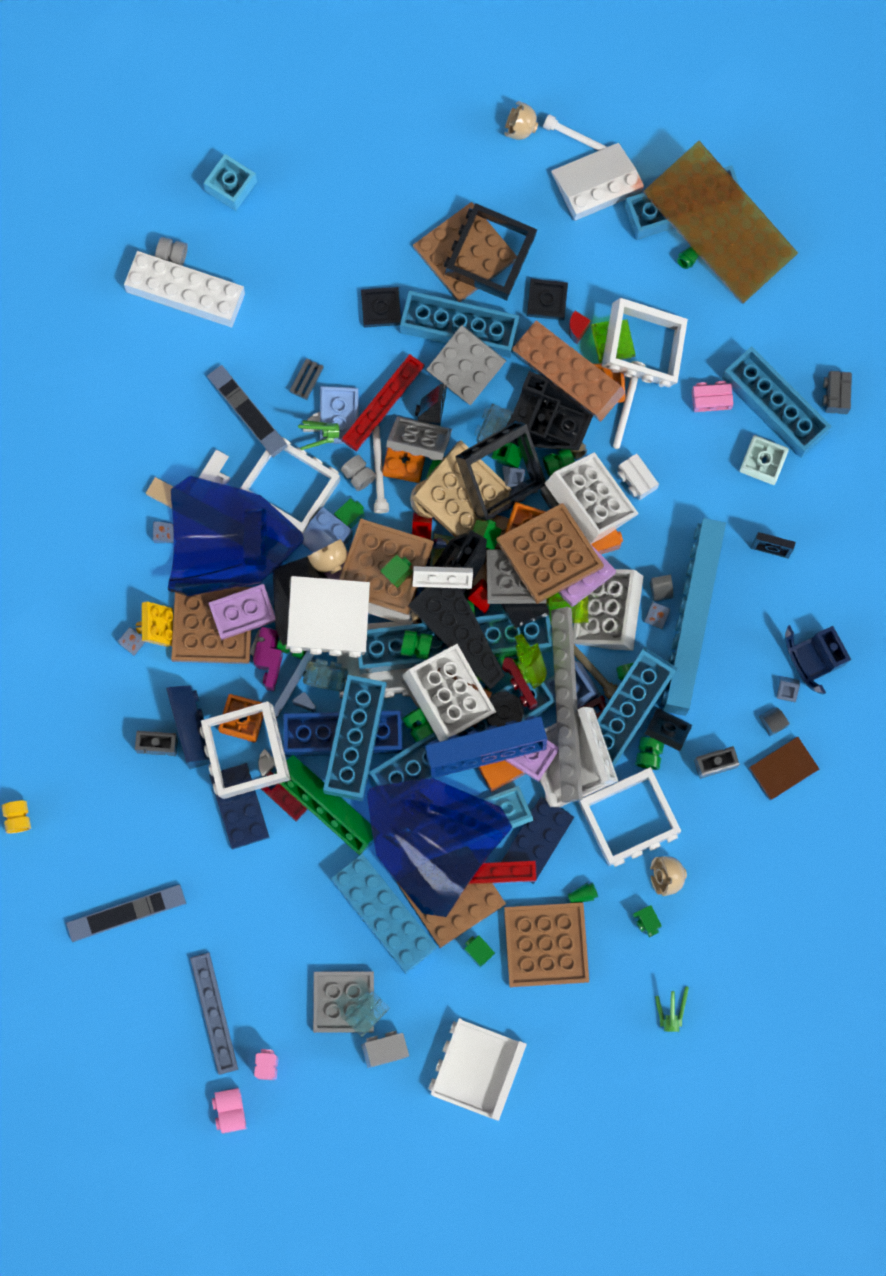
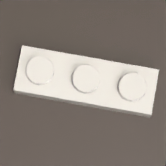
(442, 577)

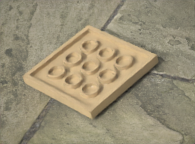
(447, 497)

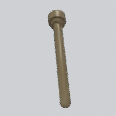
(609, 688)

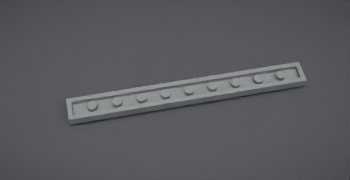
(566, 705)

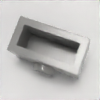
(385, 1049)

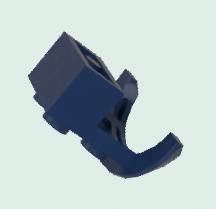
(817, 656)

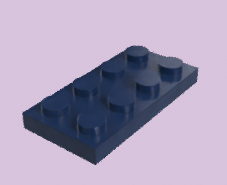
(241, 812)
(539, 837)

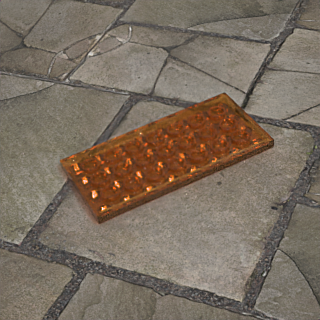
(720, 222)

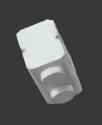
(637, 477)

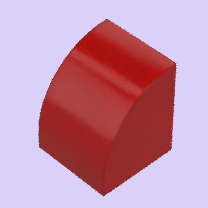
(578, 326)
(421, 526)
(478, 595)

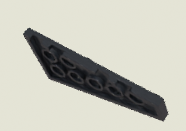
(453, 622)

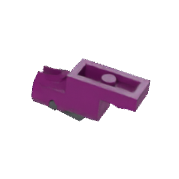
(266, 656)

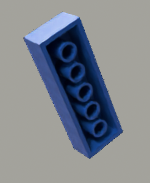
(314, 733)
(486, 746)

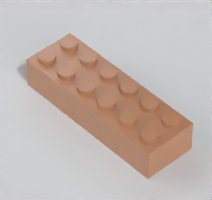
(568, 370)

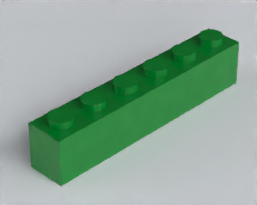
(328, 808)

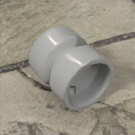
(171, 251)
(356, 471)

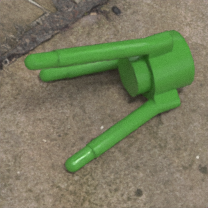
(329, 430)
(672, 1021)

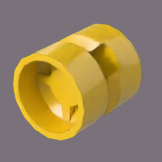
(16, 816)

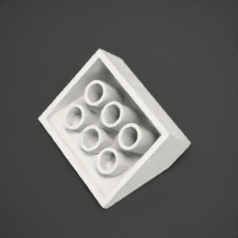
(597, 181)
(591, 497)
(612, 613)
(447, 702)

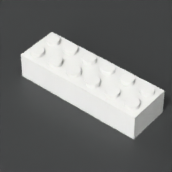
(184, 289)

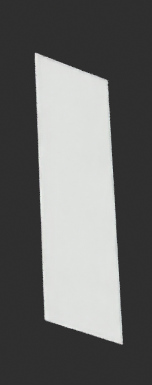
(214, 466)
(389, 614)

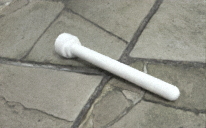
(552, 124)
(626, 409)
(381, 504)

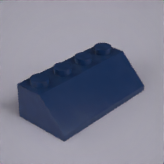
(188, 724)

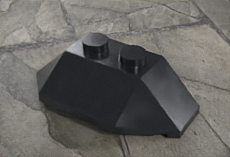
(464, 552)

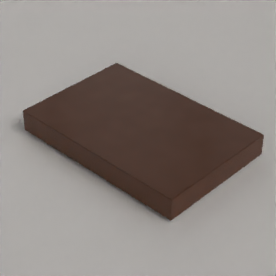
(784, 768)

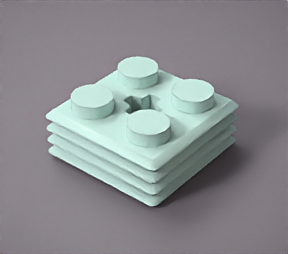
(753, 465)

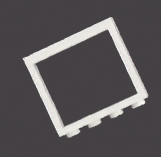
(651, 315)
(313, 462)
(275, 742)
(618, 787)

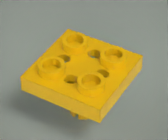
(156, 624)

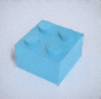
(230, 182)

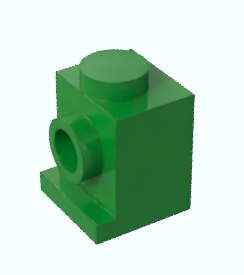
(648, 921)

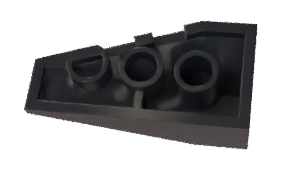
(432, 406)

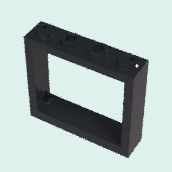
(476, 281)
(503, 503)

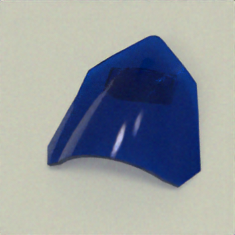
(225, 537)
(433, 838)

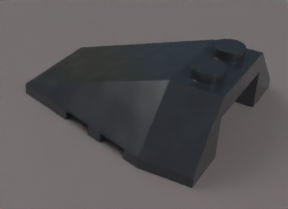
(550, 415)
(281, 590)

